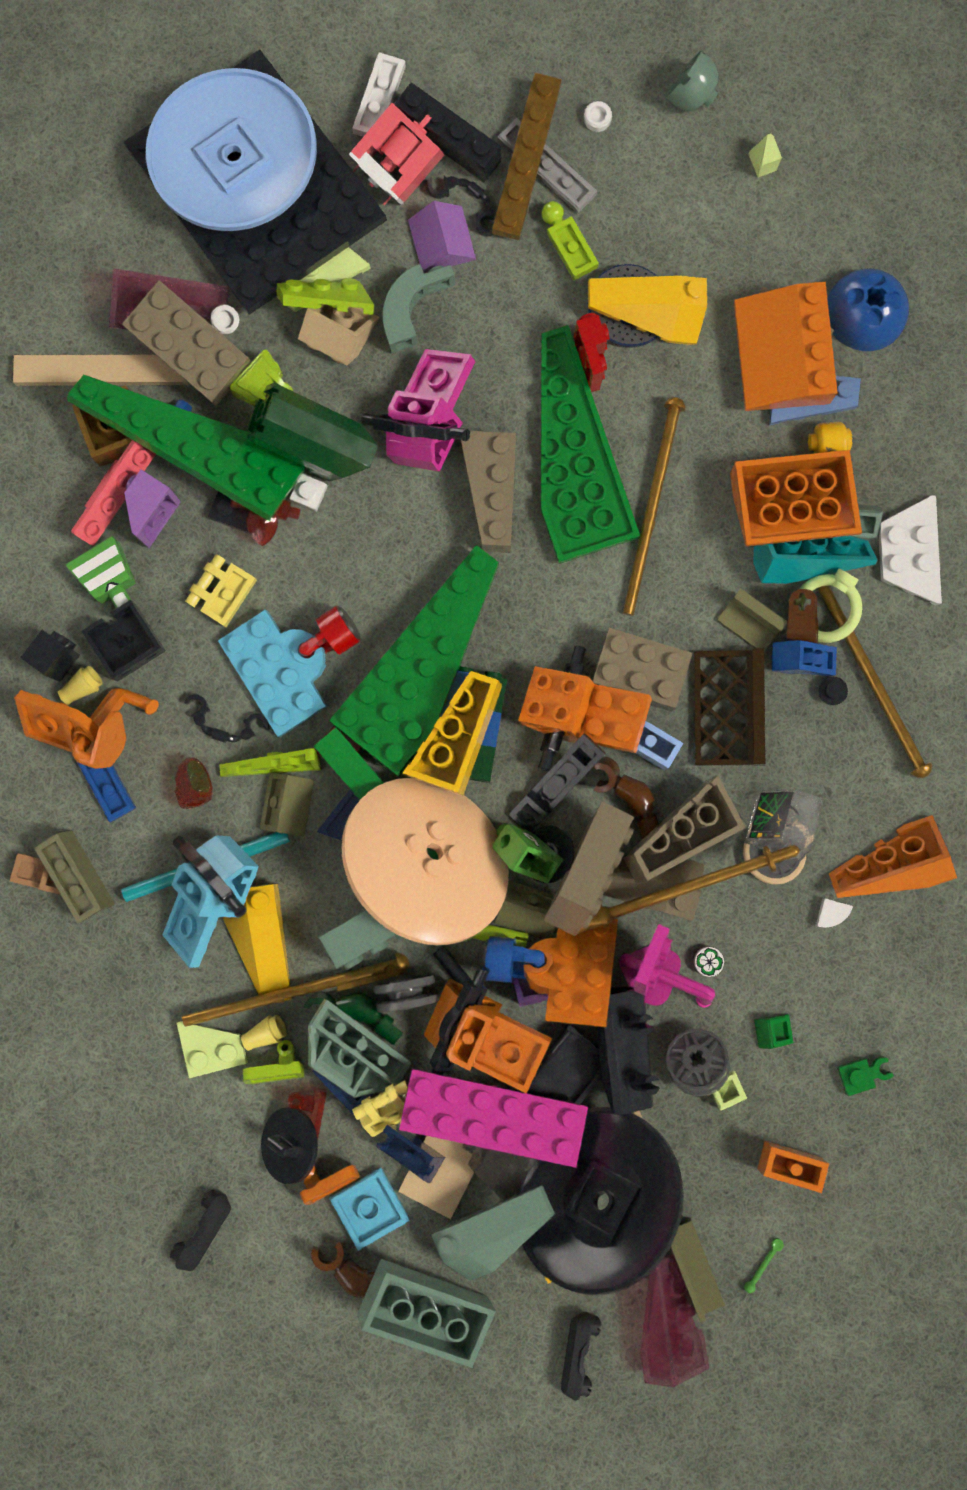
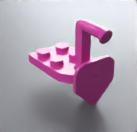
(656, 971)

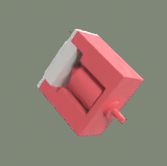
(401, 149)

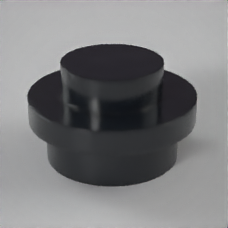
(833, 690)

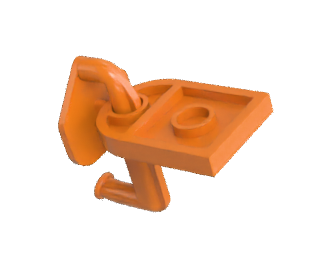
(91, 740)

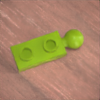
(568, 241)

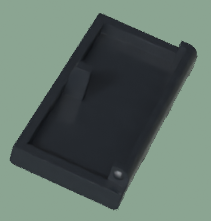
(568, 1068)

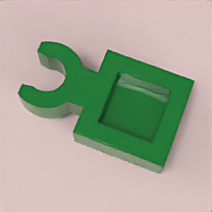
(859, 1076)

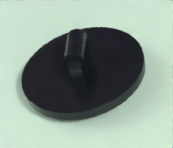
(289, 1145)

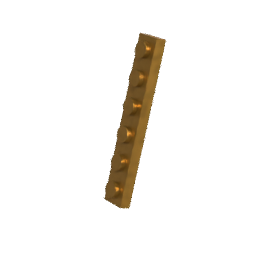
(526, 156)

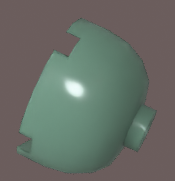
(695, 84)

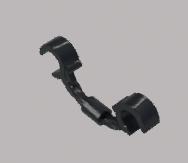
(473, 189)
(220, 735)

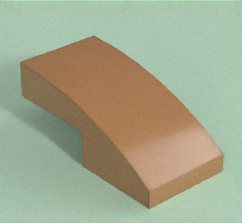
(32, 873)

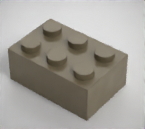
(642, 667)

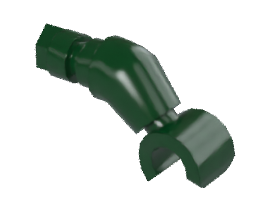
(361, 1008)

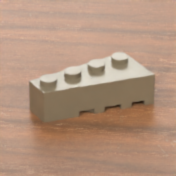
(688, 830)

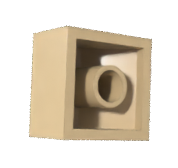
(337, 332)

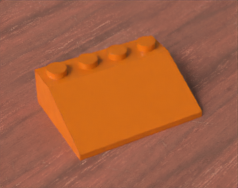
(786, 347)
(796, 498)

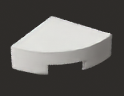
(832, 913)

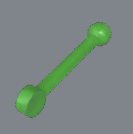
(777, 1245)

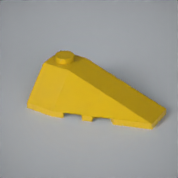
(261, 939)

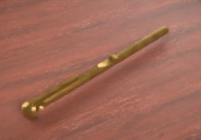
(675, 406)
(921, 769)
(342, 981)

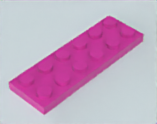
(493, 1118)

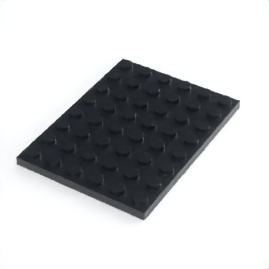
(318, 226)

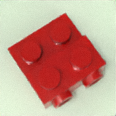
(591, 342)

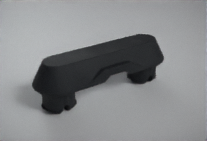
(190, 1255)
(574, 1382)

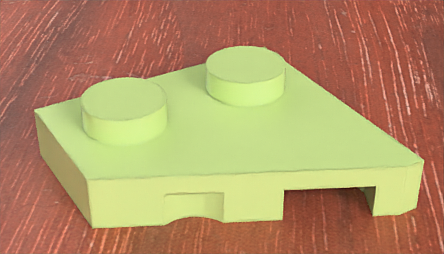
(210, 1049)

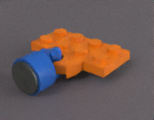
(567, 968)

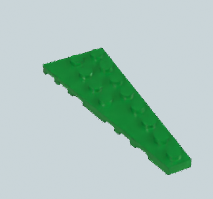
(195, 444)

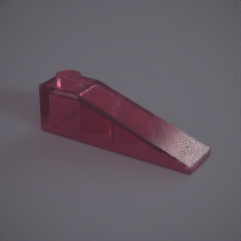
(131, 287)
(670, 1341)

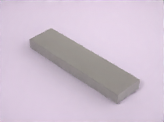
(554, 172)

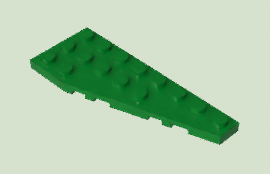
(579, 478)
(411, 683)

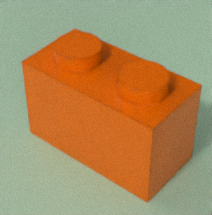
(793, 1166)

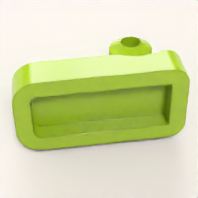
(285, 1070)

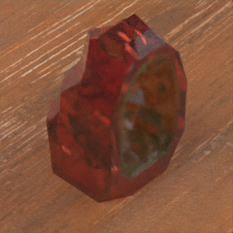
(192, 784)

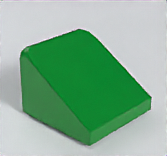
(773, 1031)

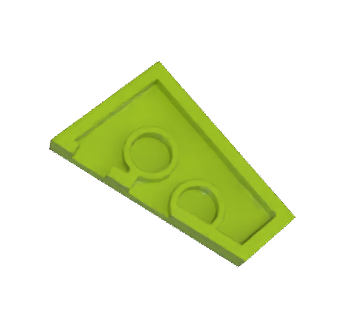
(335, 294)

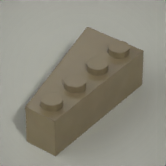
(490, 476)

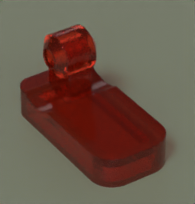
(312, 1103)

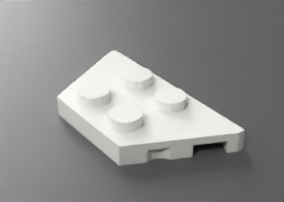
(912, 551)

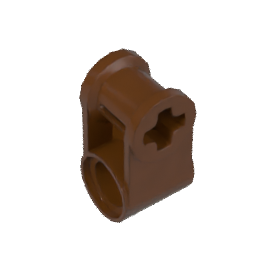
(803, 623)

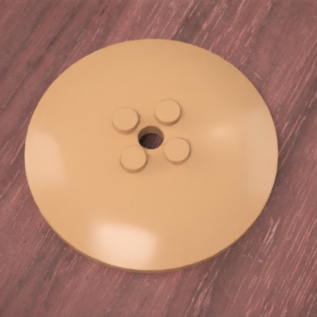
(404, 886)

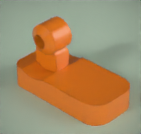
(318, 1188)

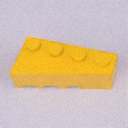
(457, 736)

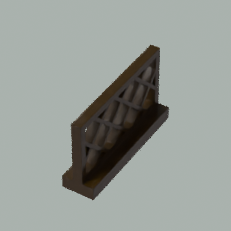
(755, 707)

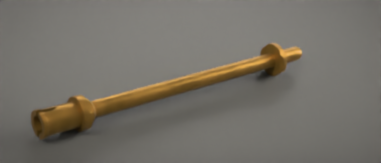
(606, 915)

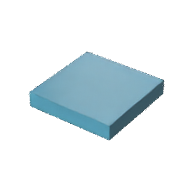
(369, 1208)

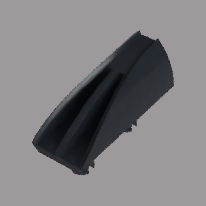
(625, 1053)

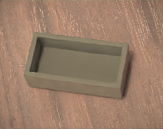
(186, 342)
(592, 868)

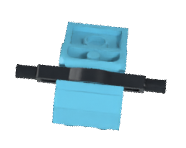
(208, 887)

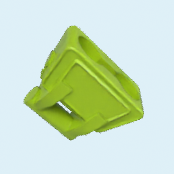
(255, 378)

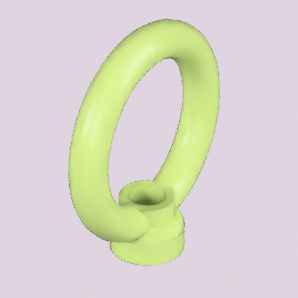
(845, 583)

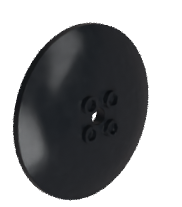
(623, 1243)

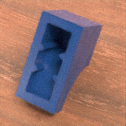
(804, 658)

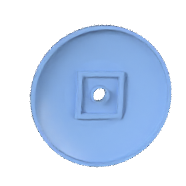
(226, 115)

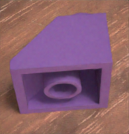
(148, 506)

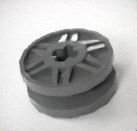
(405, 993)
(704, 1078)

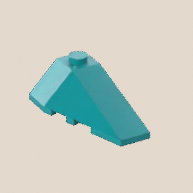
(809, 558)

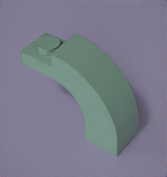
(403, 297)

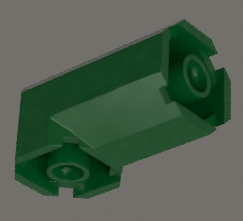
(310, 434)

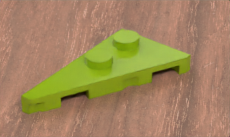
(274, 762)

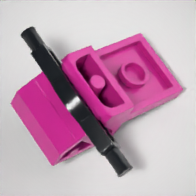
(422, 417)

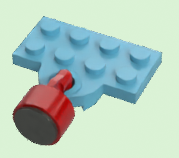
(284, 665)

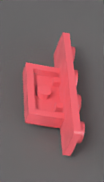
(110, 493)

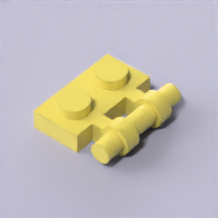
(228, 593)
(382, 1109)

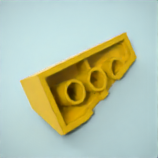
(657, 304)

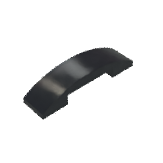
(557, 783)

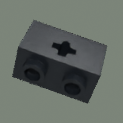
(51, 654)

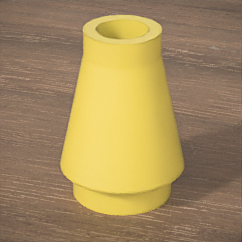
(82, 684)
(266, 1032)

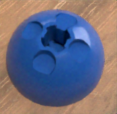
(867, 322)

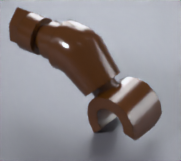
(630, 790)
(347, 1273)

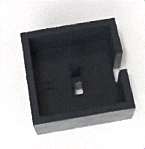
(134, 654)

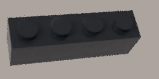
(451, 133)

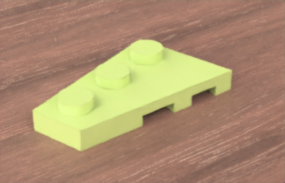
(344, 265)

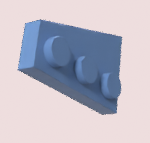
(846, 399)

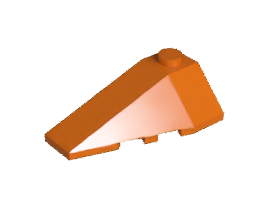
(906, 862)

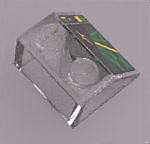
(784, 820)

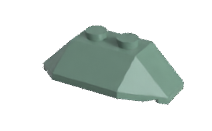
(351, 1054)

